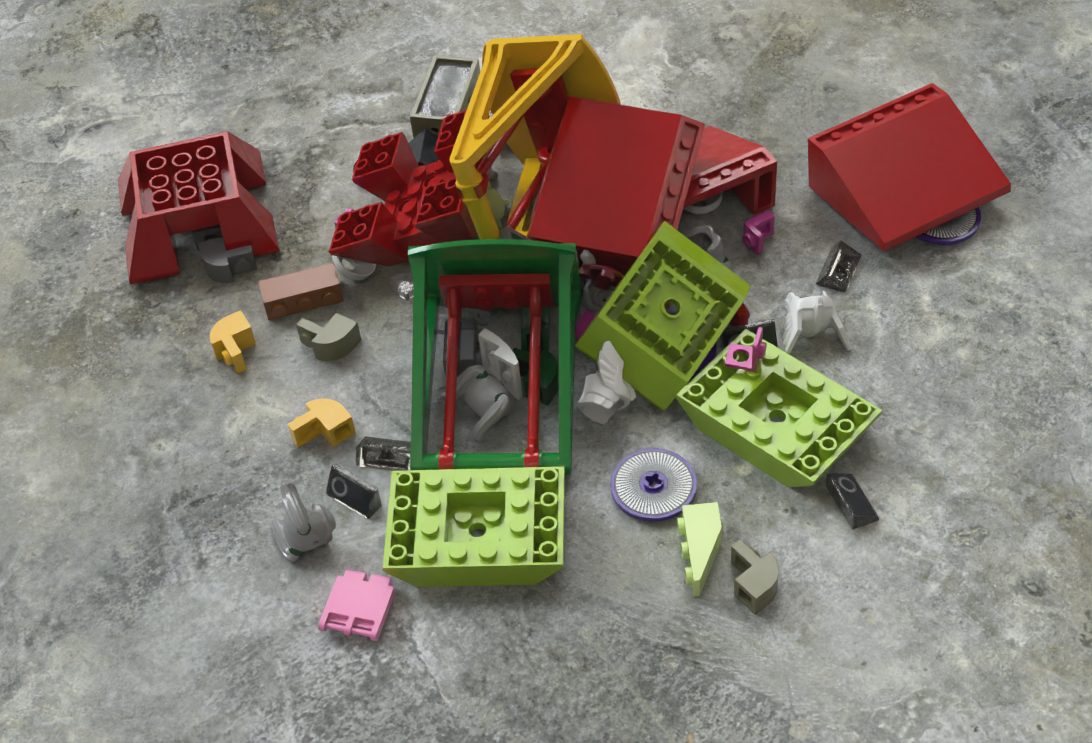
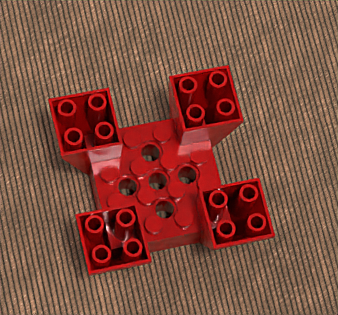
(189, 189)
(419, 200)

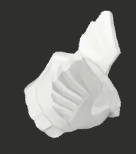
(809, 317)
(605, 390)

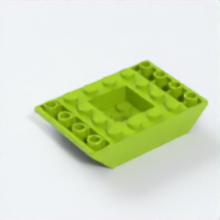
(659, 347)
(738, 405)
(439, 509)

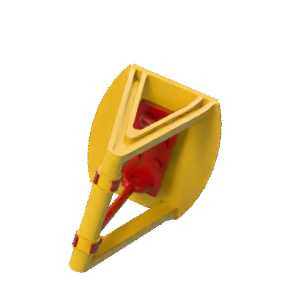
(526, 90)

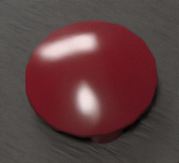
(601, 275)

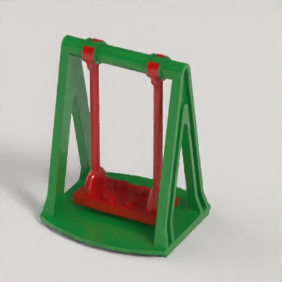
(492, 278)

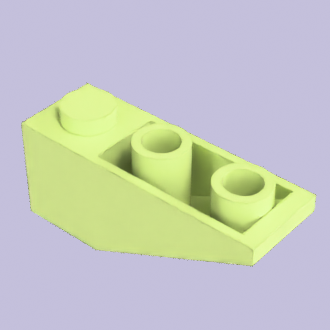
(702, 536)

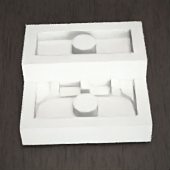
(500, 361)

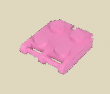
(358, 604)

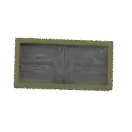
(444, 91)

